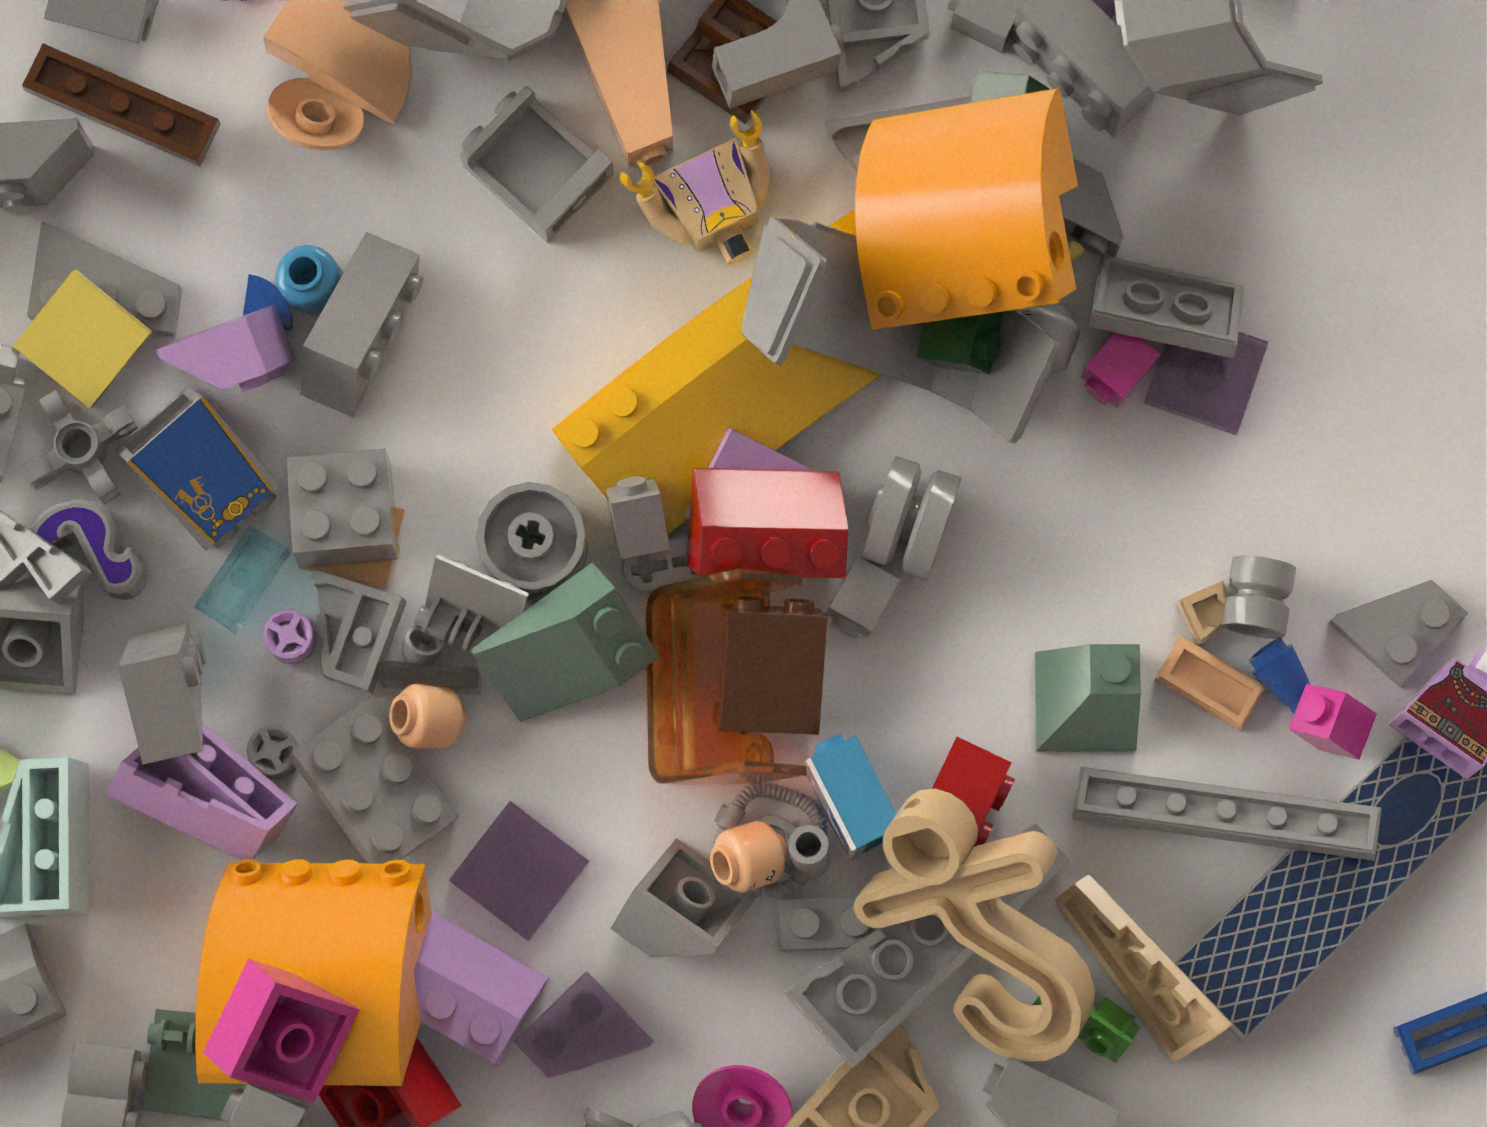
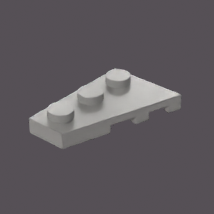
(139, 291)

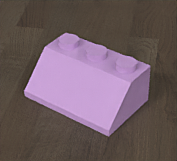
(473, 990)

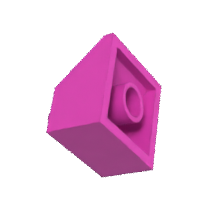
(280, 1032)

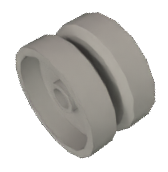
(529, 512)
(910, 518)

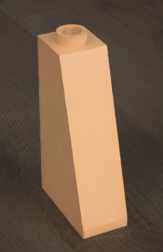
(628, 68)

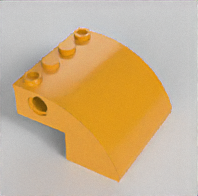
(964, 210)
(337, 927)

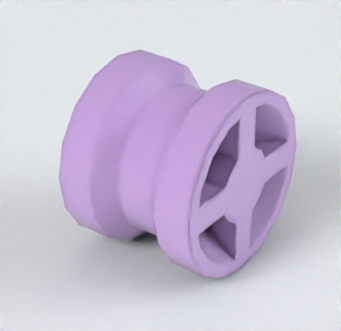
(281, 631)

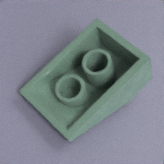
(566, 647)

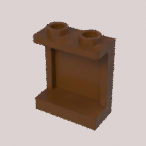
(771, 667)

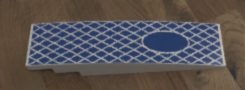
(1318, 899)

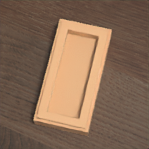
(1210, 683)

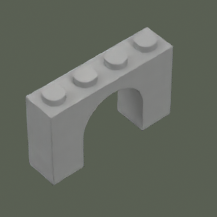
(781, 57)

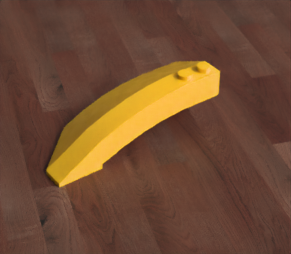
(690, 389)

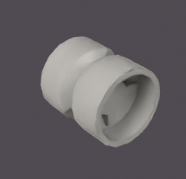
(1259, 591)

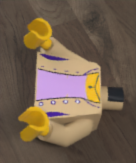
(710, 195)

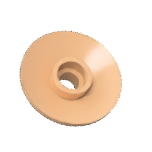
(314, 115)

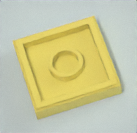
(82, 338)

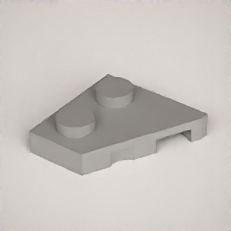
(1401, 628)
(354, 629)

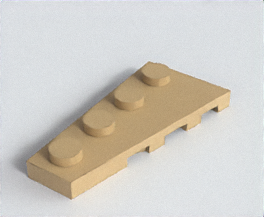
(1148, 979)

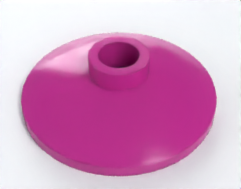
(718, 1096)

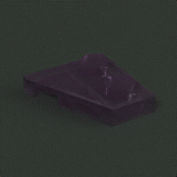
(581, 1031)

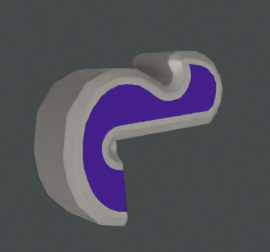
(100, 537)

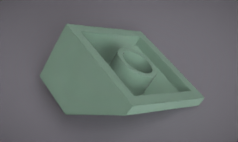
(1088, 698)

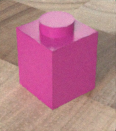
(1118, 368)
(1332, 721)

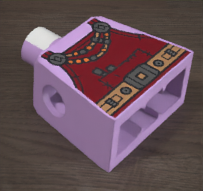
(1451, 716)

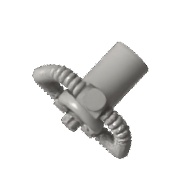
(807, 844)

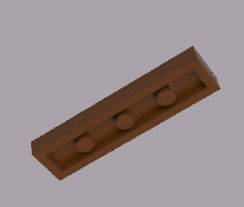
(121, 104)

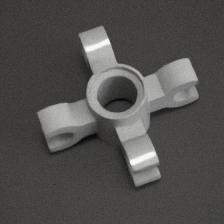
(48, 466)

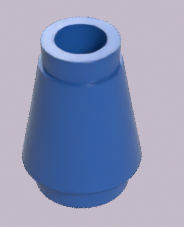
(1280, 672)

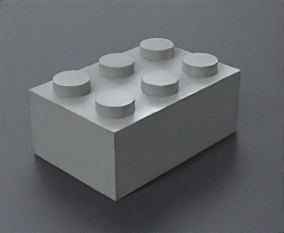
(1082, 57)

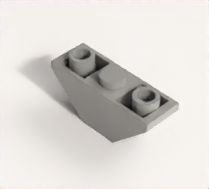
(1090, 213)

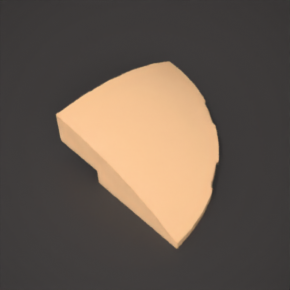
(342, 55)

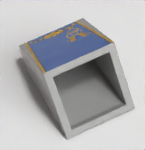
(199, 469)

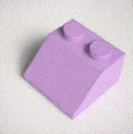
(235, 352)

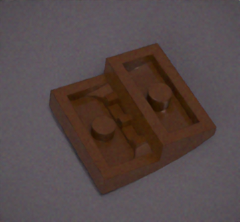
(719, 25)

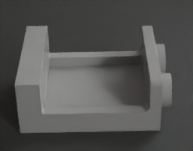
(535, 163)

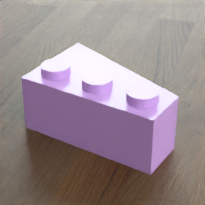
(207, 796)

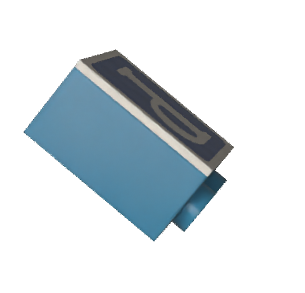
(849, 794)

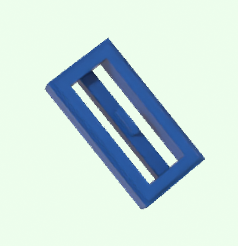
(1410, 1048)

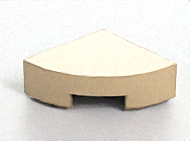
(1204, 611)

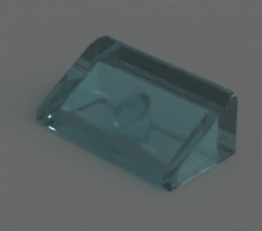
(242, 579)

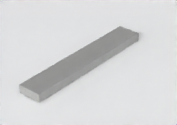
(1227, 813)

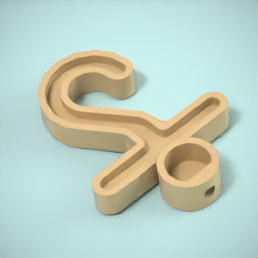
(961, 885)

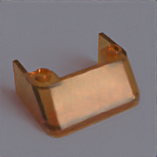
(685, 682)

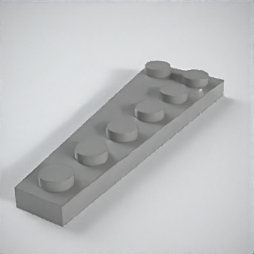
(886, 977)

